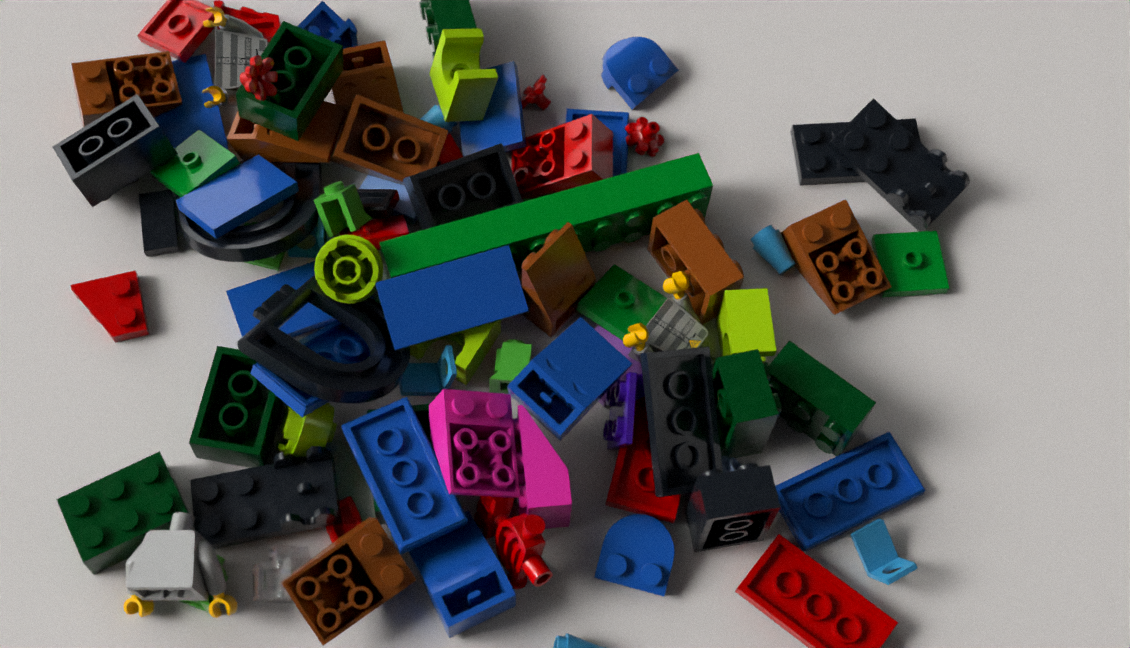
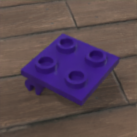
(621, 399)

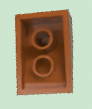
(386, 141)

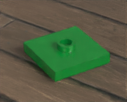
(196, 164)
(911, 263)
(620, 302)

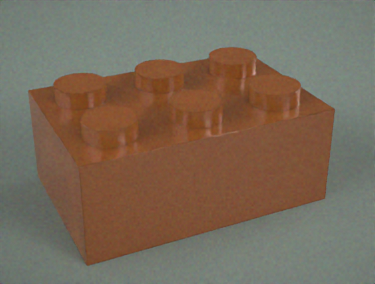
(685, 244)

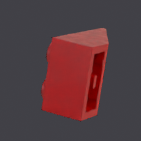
(563, 158)

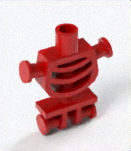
(517, 540)

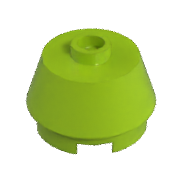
(348, 268)
(311, 430)

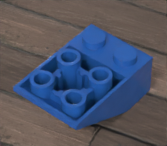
(568, 378)
(463, 578)

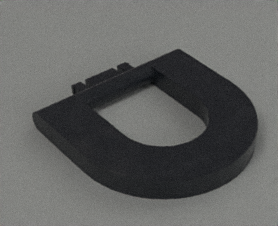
(273, 236)
(310, 371)

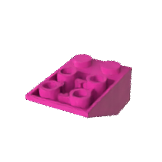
(475, 442)
(541, 473)

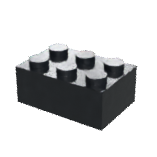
(114, 150)
(463, 188)
(732, 507)

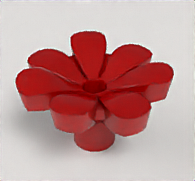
(258, 77)
(536, 95)
(645, 136)

